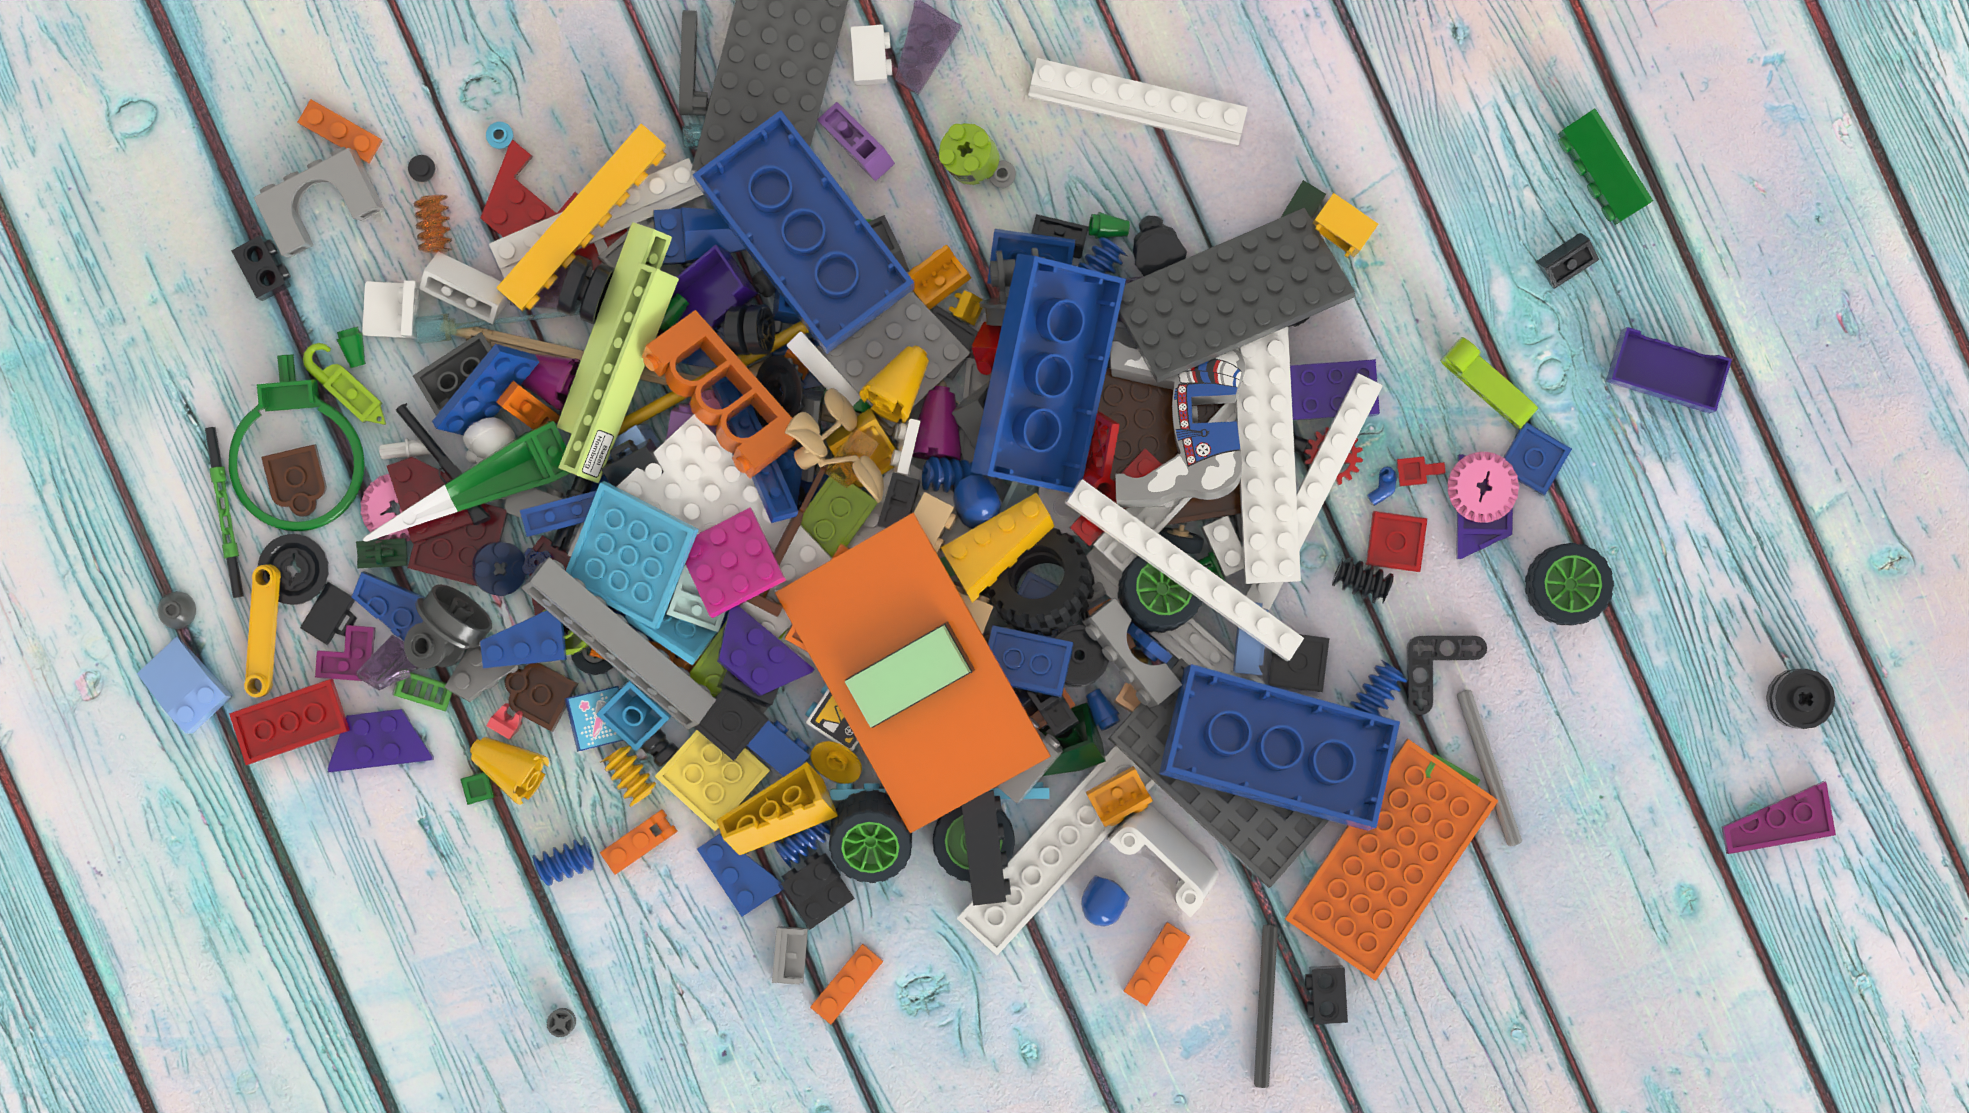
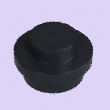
(421, 168)

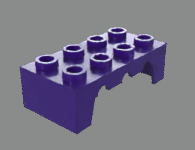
(713, 286)
(1668, 371)
(1321, 387)

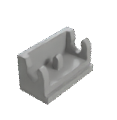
(789, 955)

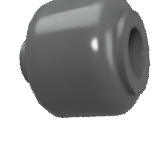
(763, 284)

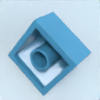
(633, 715)

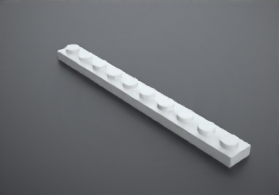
(1325, 468)
(1184, 570)

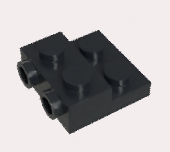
(815, 890)

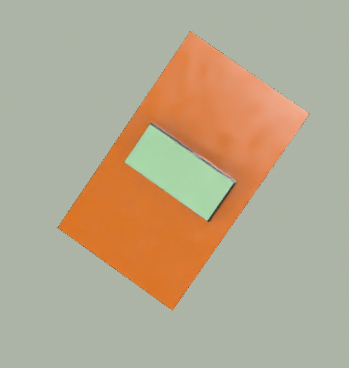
(912, 673)

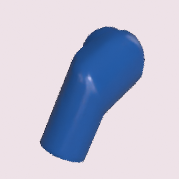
(1386, 486)

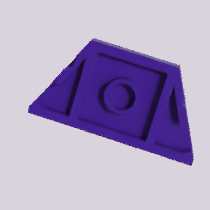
(1476, 536)
(758, 655)
(378, 741)

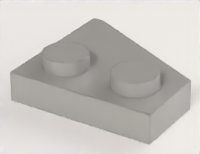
(472, 679)

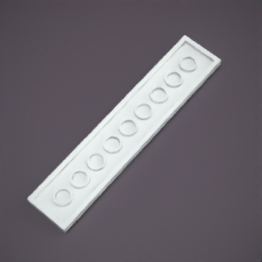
(1268, 463)
(1047, 858)

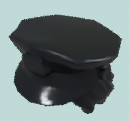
(1156, 246)

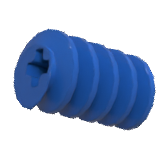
(1103, 257)
(945, 472)
(1379, 690)
(800, 841)
(564, 862)

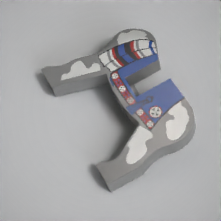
(1208, 452)

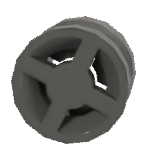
(557, 1025)

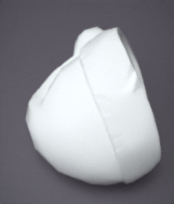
(486, 438)

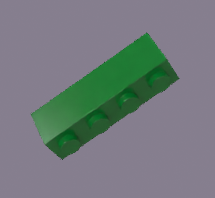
(1604, 167)

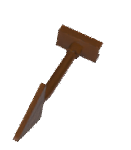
(762, 600)

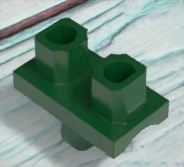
(381, 553)

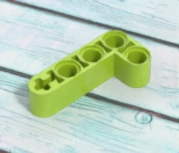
(1488, 383)

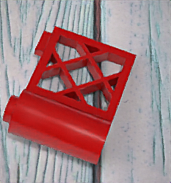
(1098, 472)

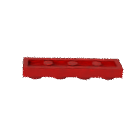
(1139, 467)

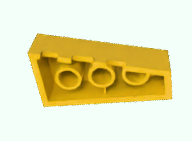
(996, 544)
(778, 811)

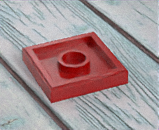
(1396, 541)

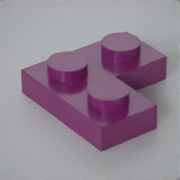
(344, 665)

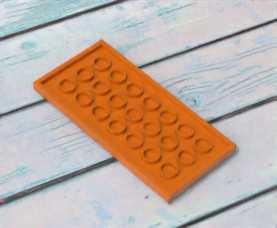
(1385, 877)

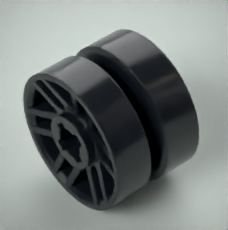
(749, 329)

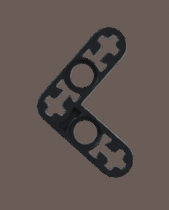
(1426, 662)

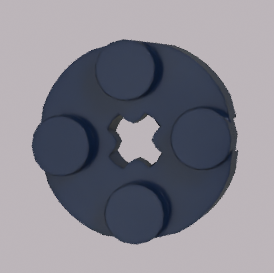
(483, 568)

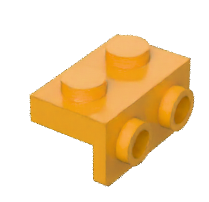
(938, 277)
(1119, 797)

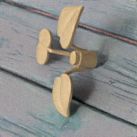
(807, 432)

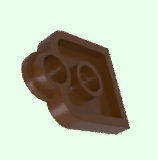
(295, 479)
(539, 694)

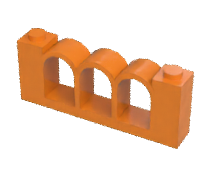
(681, 341)

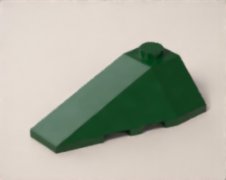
(1080, 745)

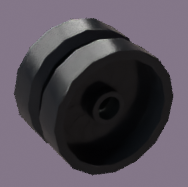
(584, 288)
(1093, 665)
(1816, 703)

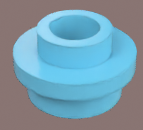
(505, 141)

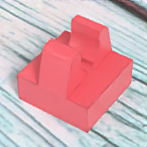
(505, 723)

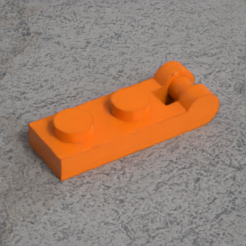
(526, 406)
(637, 842)

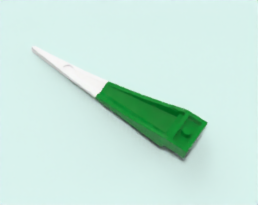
(516, 467)

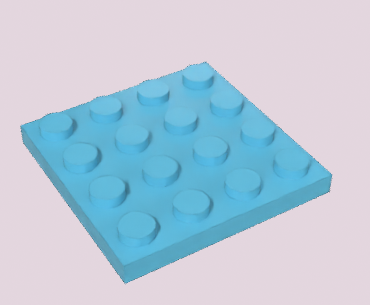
(631, 554)

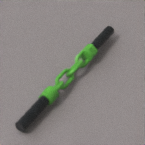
(218, 475)

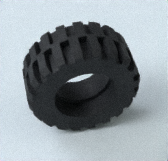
(1058, 607)

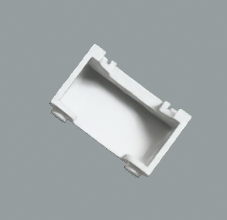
(1174, 849)

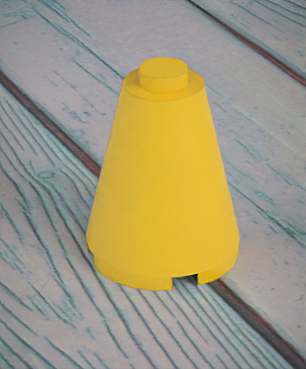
(897, 385)
(510, 767)

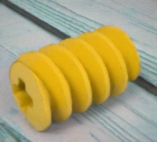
(629, 774)

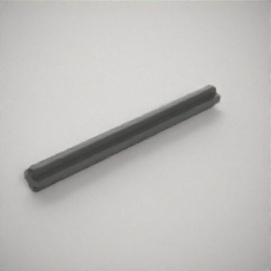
(1265, 1006)

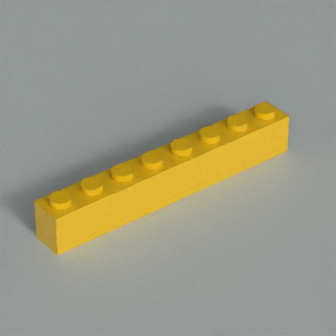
(582, 217)

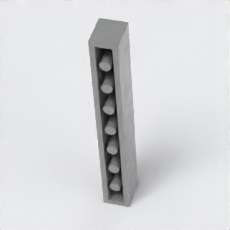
(619, 643)

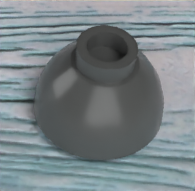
(176, 610)

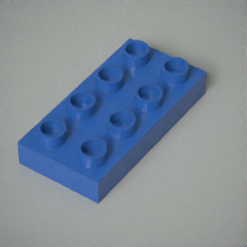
(803, 231)
(1048, 373)
(1279, 747)

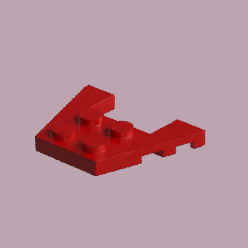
(512, 204)

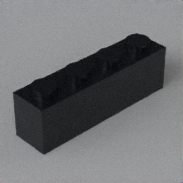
(983, 849)

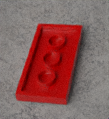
(289, 722)

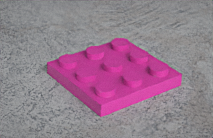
(732, 563)

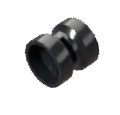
(659, 748)

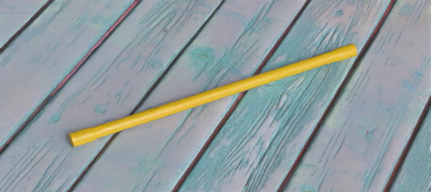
(671, 398)

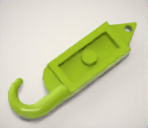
(345, 387)

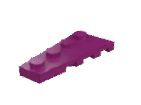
(1790, 820)

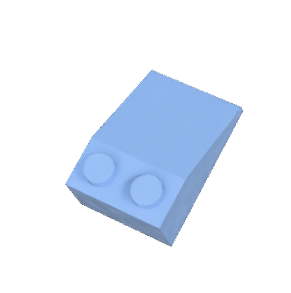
(184, 686)

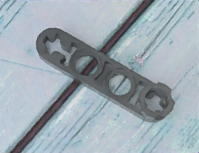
(690, 101)

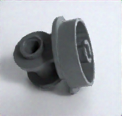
(1001, 277)
(448, 628)

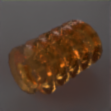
(432, 224)

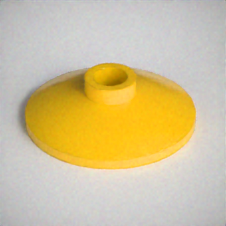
(836, 762)

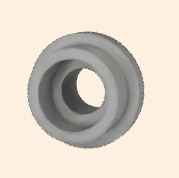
(1008, 180)

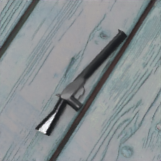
(476, 513)

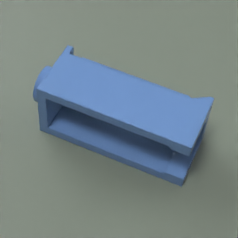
(1248, 652)

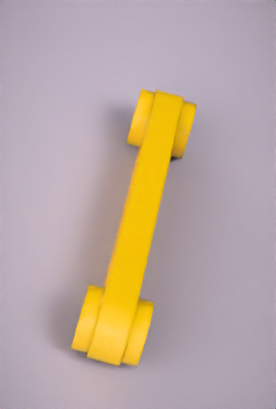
(262, 630)

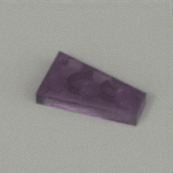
(925, 45)

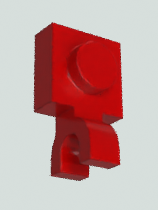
(1415, 471)

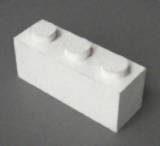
(463, 287)

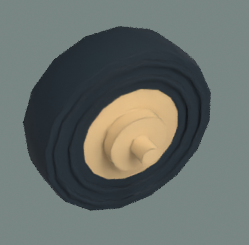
(1183, 539)

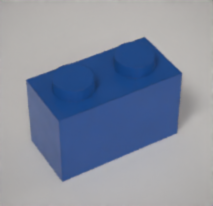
(778, 748)

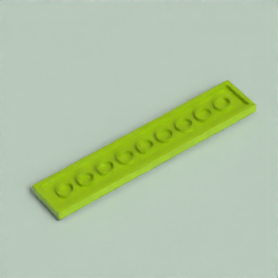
(830, 519)

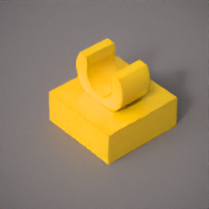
(967, 308)

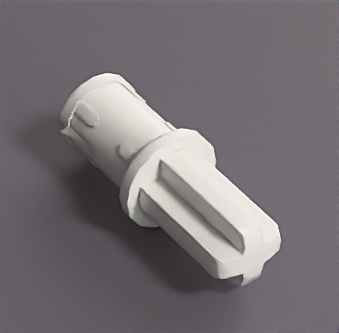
(407, 449)

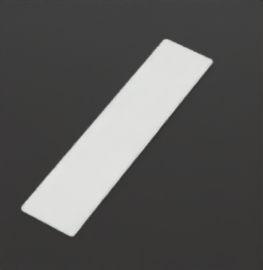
(821, 367)

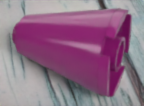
(552, 379)
(938, 430)

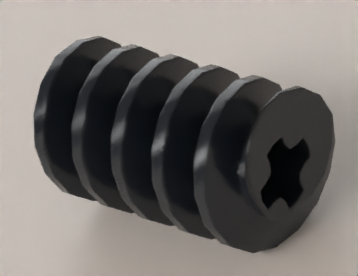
(1363, 579)

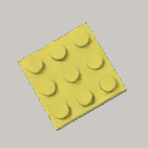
(710, 779)

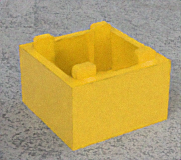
(1344, 225)
(871, 426)

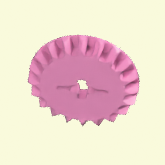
(1466, 496)
(376, 502)

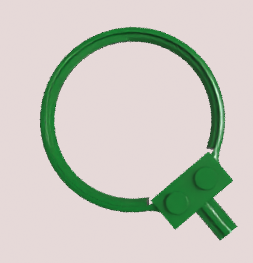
(290, 395)

